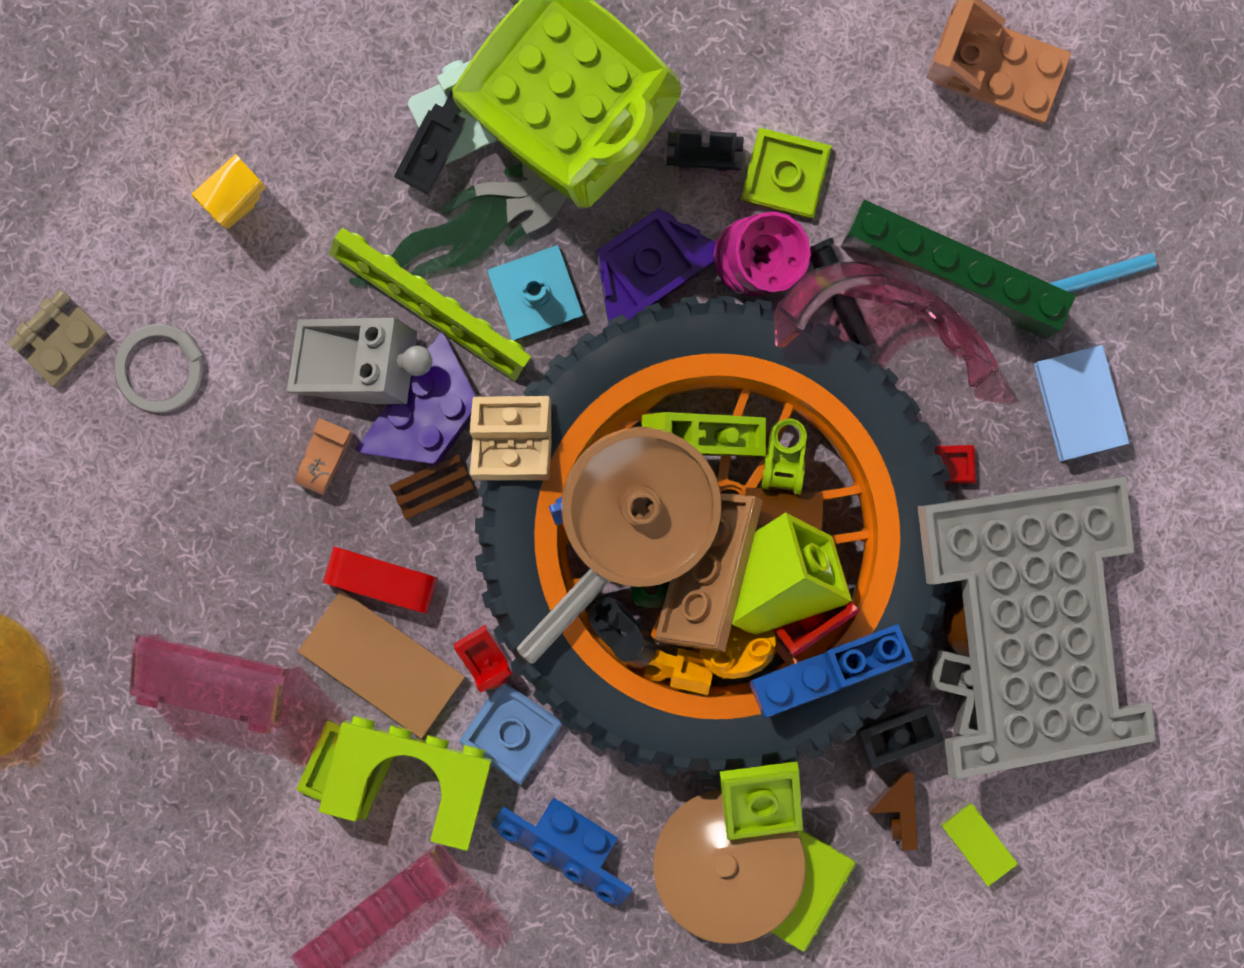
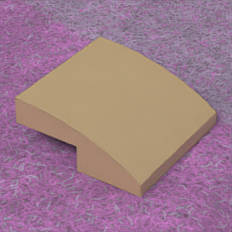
(511, 438)

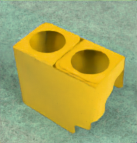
(230, 192)

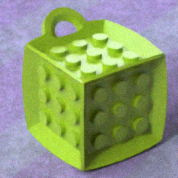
(568, 93)

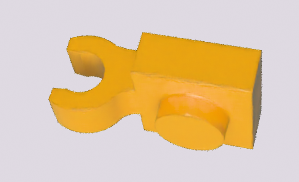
(685, 670)

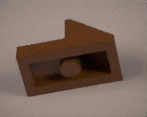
(899, 798)

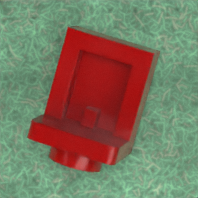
(484, 659)

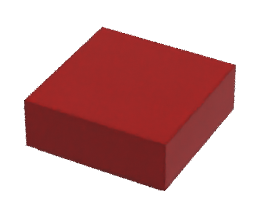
(959, 462)

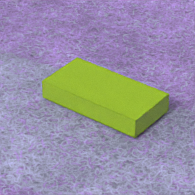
(979, 844)

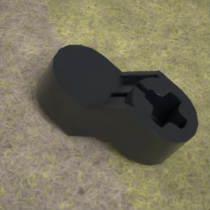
(634, 645)

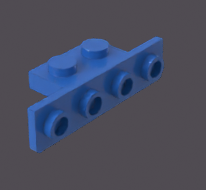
(569, 844)

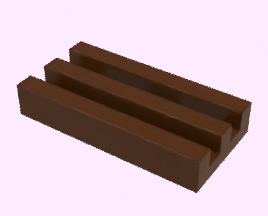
(403, 499)

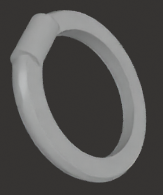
(188, 347)

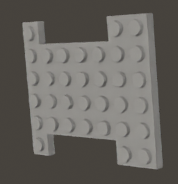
(1036, 621)

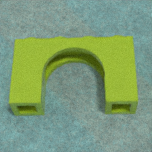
(459, 772)

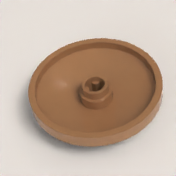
(641, 506)
(722, 885)

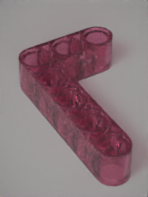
(381, 911)

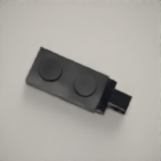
(431, 146)

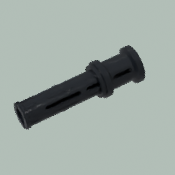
(844, 305)

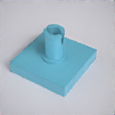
(535, 293)

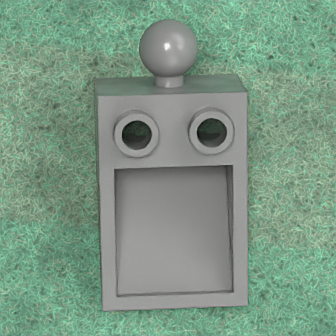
(356, 360)

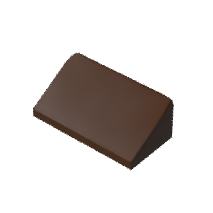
(805, 507)

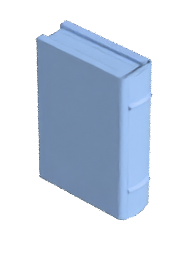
(1081, 403)

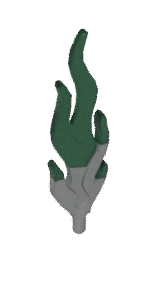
(482, 222)

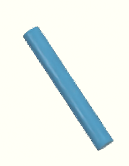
(1107, 273)

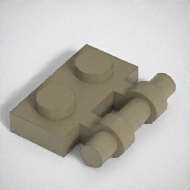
(65, 346)

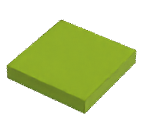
(785, 173)
(316, 772)
(761, 800)

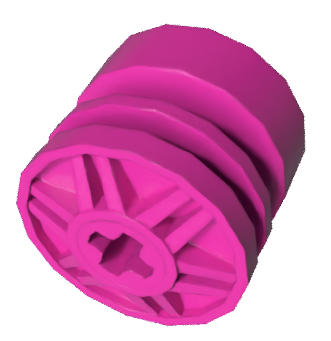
(780, 259)

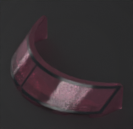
(889, 288)

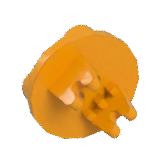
(755, 654)

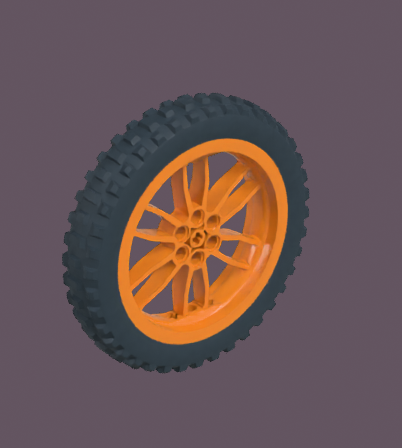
(607, 389)

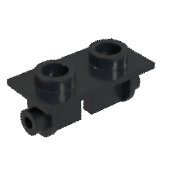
(721, 153)

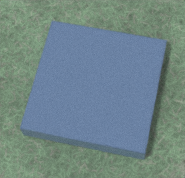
(512, 731)

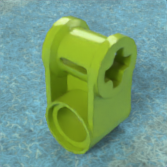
(785, 459)

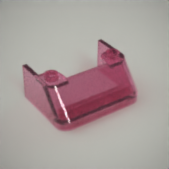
(211, 682)

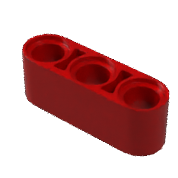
(380, 580)

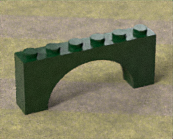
(1018, 295)

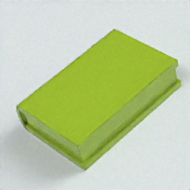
(824, 880)

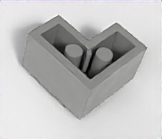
(954, 675)

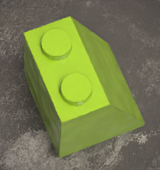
(789, 576)

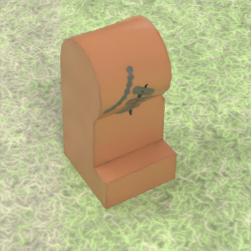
(323, 456)

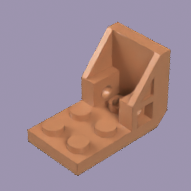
(997, 63)

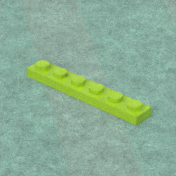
(430, 305)

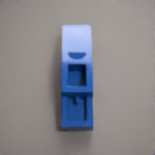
(831, 671)

